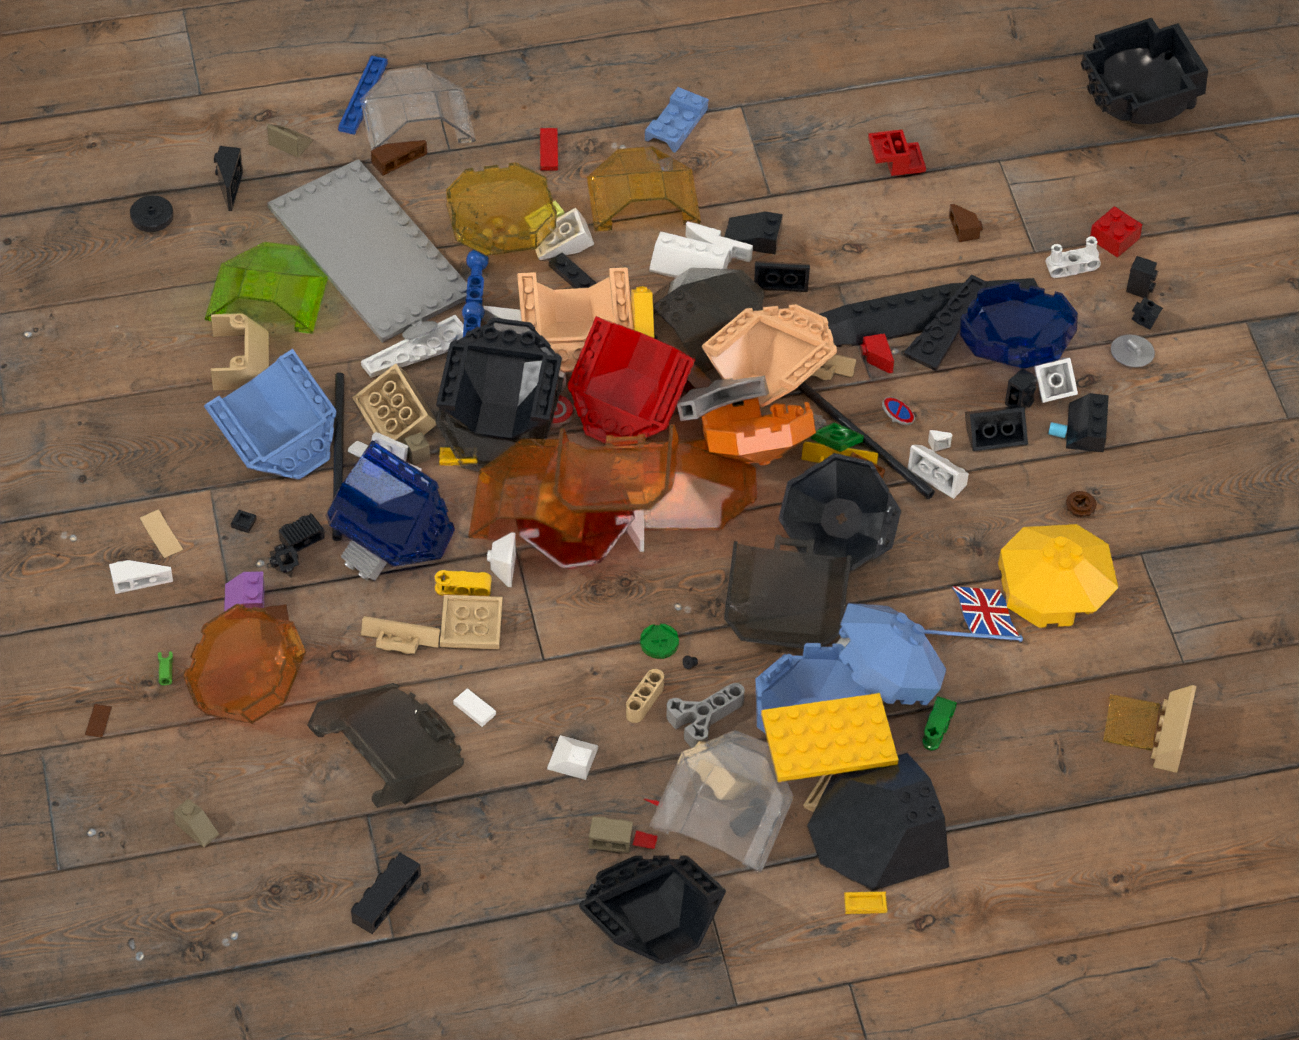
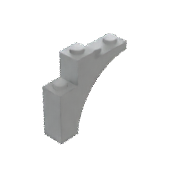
(718, 394)

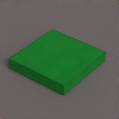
(837, 437)

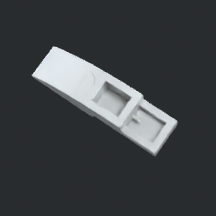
(710, 235)

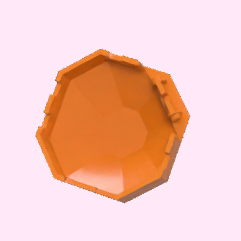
(754, 438)

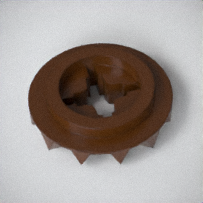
(1077, 498)

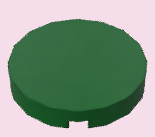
(659, 641)

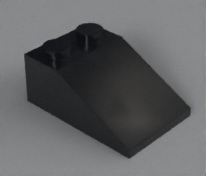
(229, 172)
(756, 229)

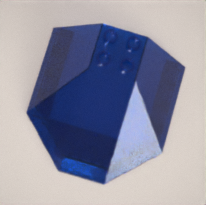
(391, 509)

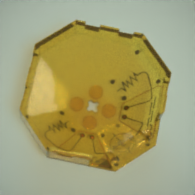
(500, 199)

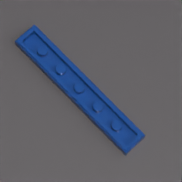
(370, 76)

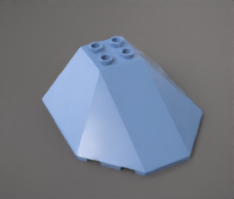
(278, 420)

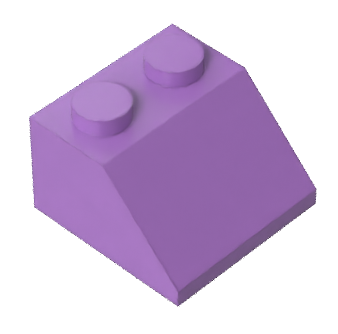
(246, 590)

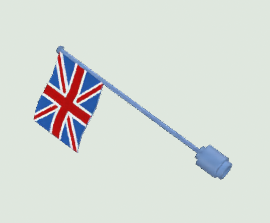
(984, 614)

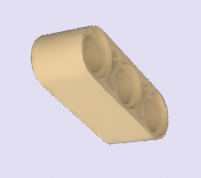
(644, 703)

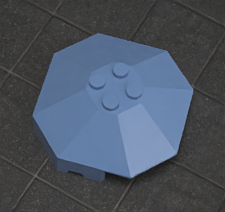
(890, 654)
(805, 679)

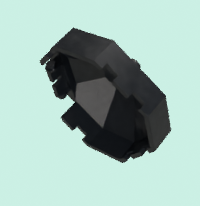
(839, 487)

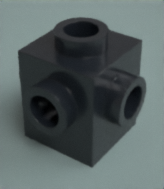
(1146, 313)
(289, 561)

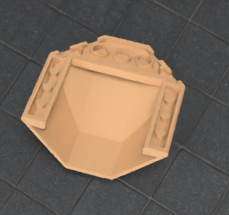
(568, 314)
(775, 343)

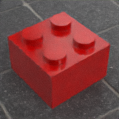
(1116, 231)

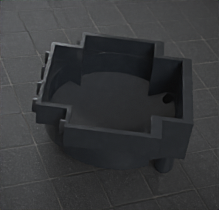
(1144, 72)

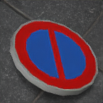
(898, 411)

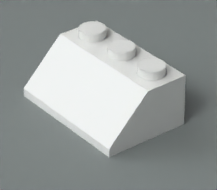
(937, 470)

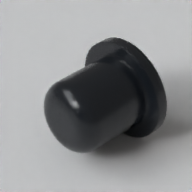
(689, 662)

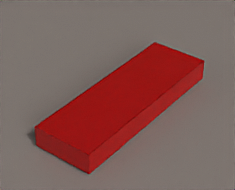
(548, 149)

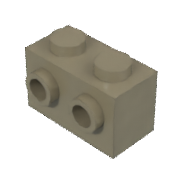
(610, 834)

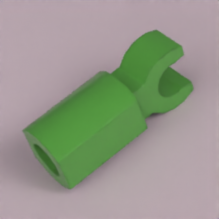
(165, 669)

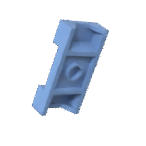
(678, 118)

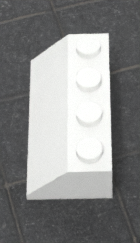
(677, 254)

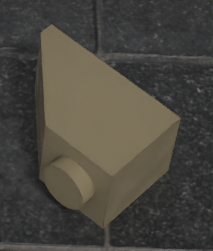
(195, 823)

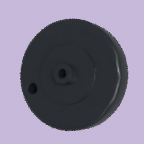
(151, 213)

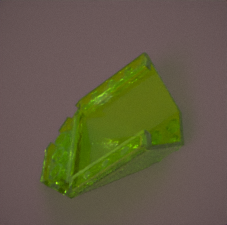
(273, 275)

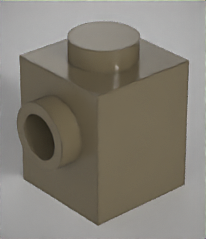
(418, 448)

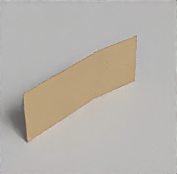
(161, 533)

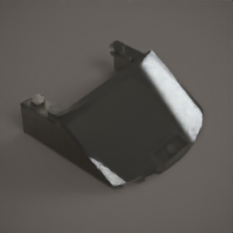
(397, 737)

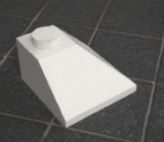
(503, 558)
(572, 757)

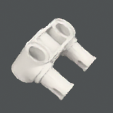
(1073, 261)

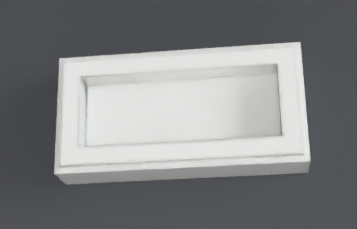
(474, 707)

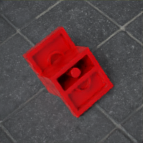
(900, 156)

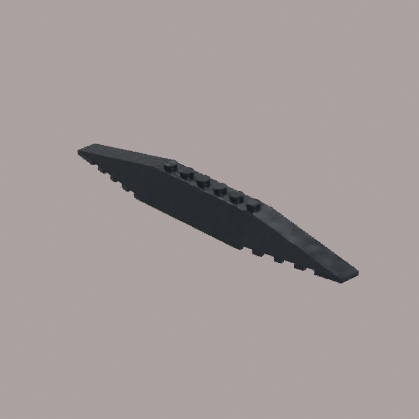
(895, 314)

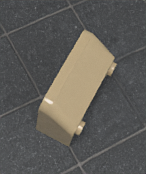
(256, 356)

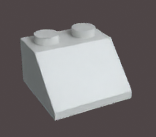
(1056, 380)

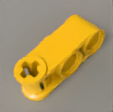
(463, 583)

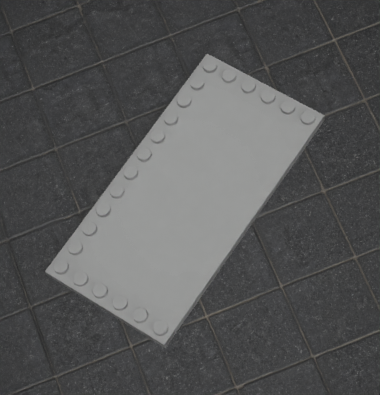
(370, 250)

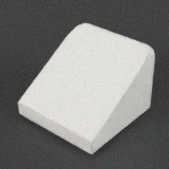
(939, 440)

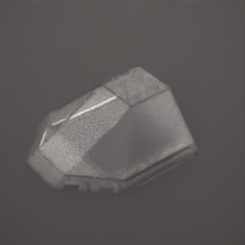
(414, 97)
(726, 798)

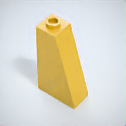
(642, 310)

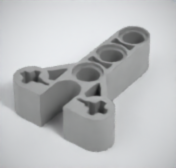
(683, 712)

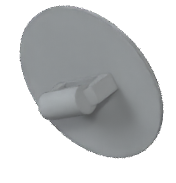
(1132, 350)

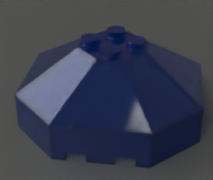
(1018, 325)

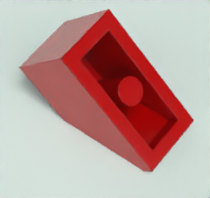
(878, 352)

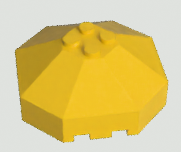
(1056, 573)

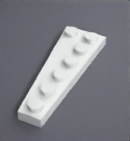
(415, 350)

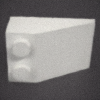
(568, 237)

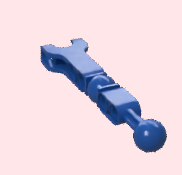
(473, 309)

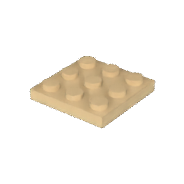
(471, 622)

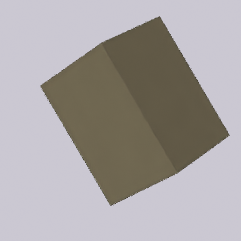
(287, 139)

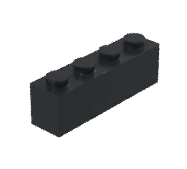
(385, 893)

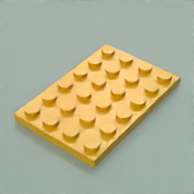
(829, 737)

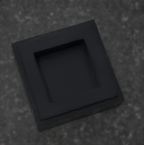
(243, 521)

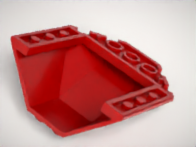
(626, 382)

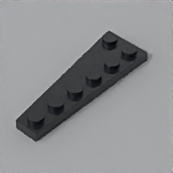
(940, 334)

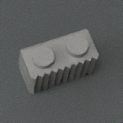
(363, 560)

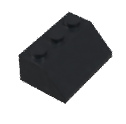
(782, 276)
(1087, 423)
(996, 427)

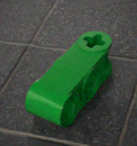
(938, 722)

